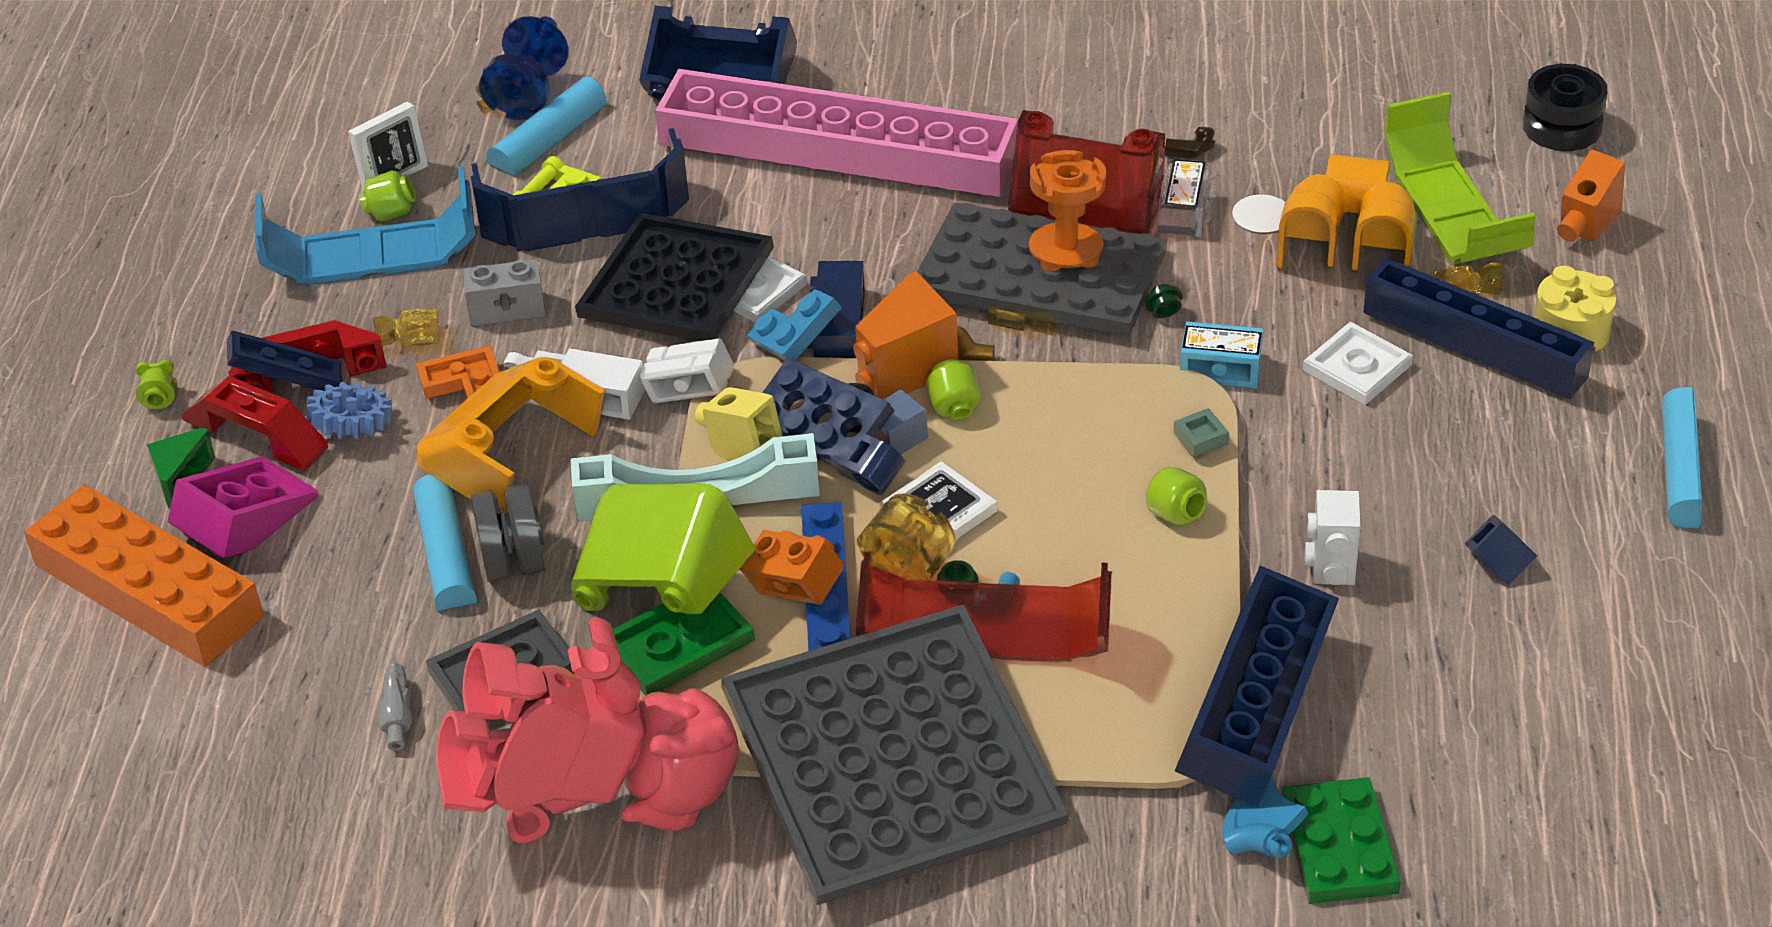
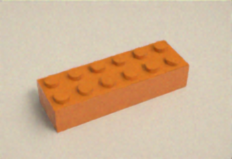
(144, 575)

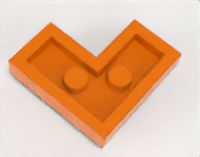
(457, 372)

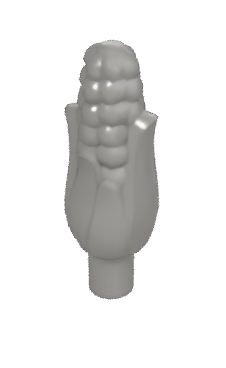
(395, 707)

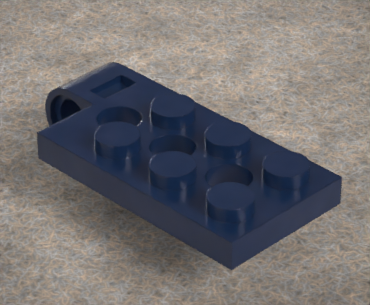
(857, 457)

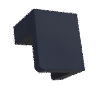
(1500, 549)

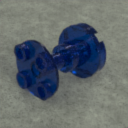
(518, 78)

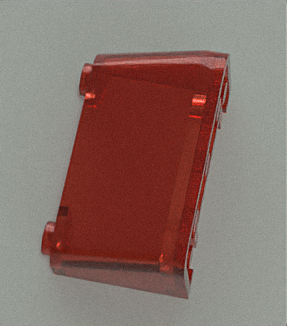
(1132, 174)

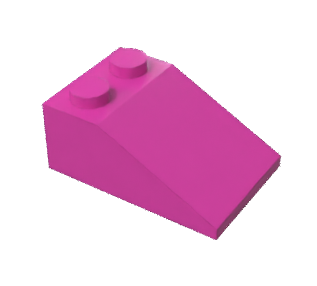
(237, 505)

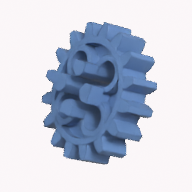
(349, 410)

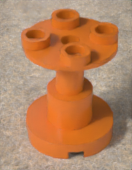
(1067, 185)

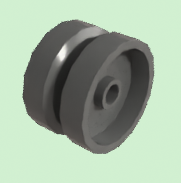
(508, 532)

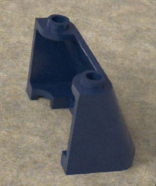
(732, 52)

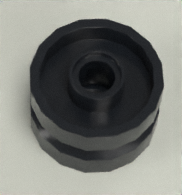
(1564, 107)

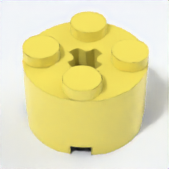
(1577, 303)

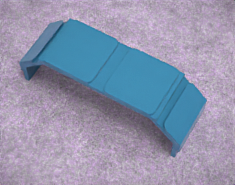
(366, 250)

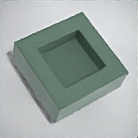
(1201, 432)

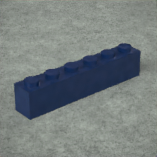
(1478, 328)

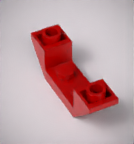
(332, 339)
(289, 432)

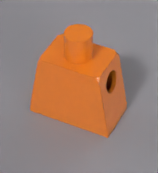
(1587, 209)

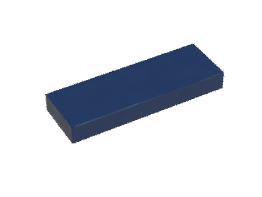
(282, 361)

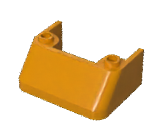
(458, 444)

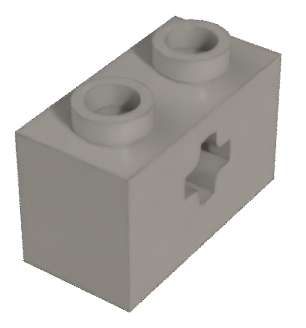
(504, 292)

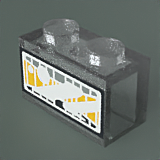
(1185, 197)

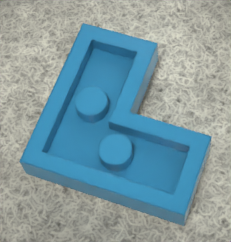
(791, 335)

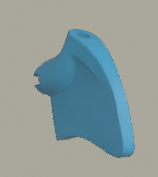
(1262, 827)

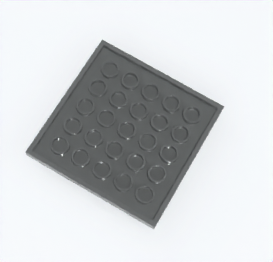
(892, 753)

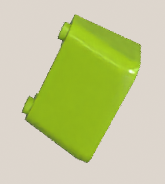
(663, 538)

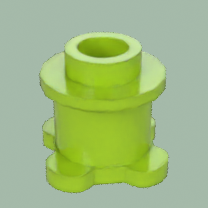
(156, 384)

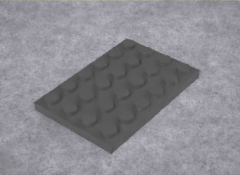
(986, 262)

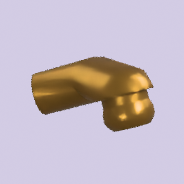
(970, 351)

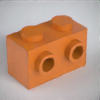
(793, 566)

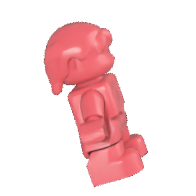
(580, 741)

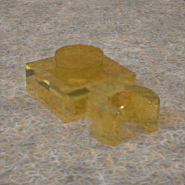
(412, 328)

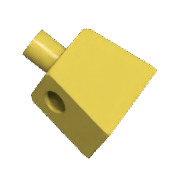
(739, 421)

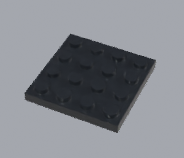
(675, 277)

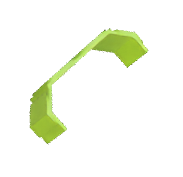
(1441, 190)

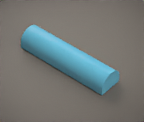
(547, 126)
(1681, 458)
(443, 544)

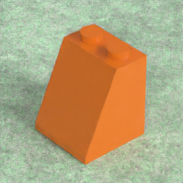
(905, 338)

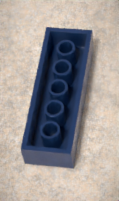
(1257, 686)

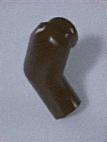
(1191, 148)

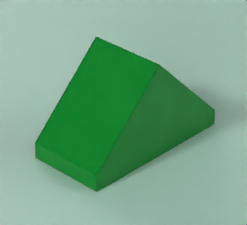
(180, 457)

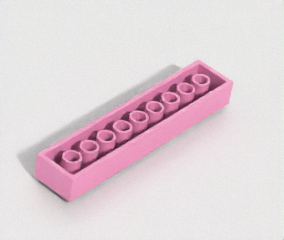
(838, 132)

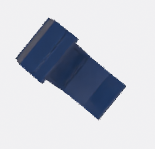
(581, 209)

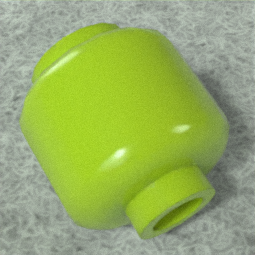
(388, 196)
(953, 389)
(1176, 496)

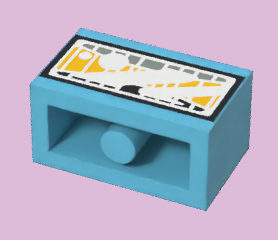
(1223, 353)

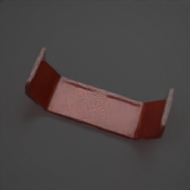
(1009, 618)

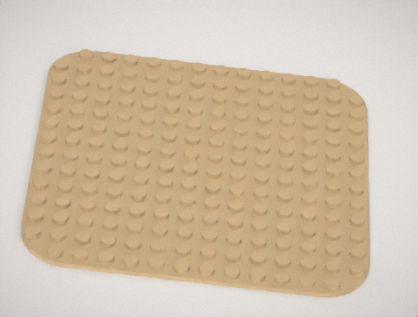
(1070, 475)

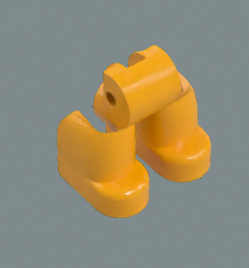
(1354, 187)

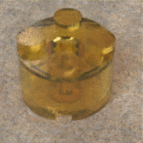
(907, 538)

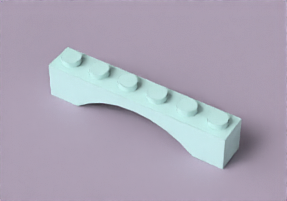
(773, 472)

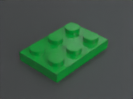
(672, 645)
(1342, 841)

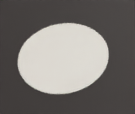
(1259, 213)

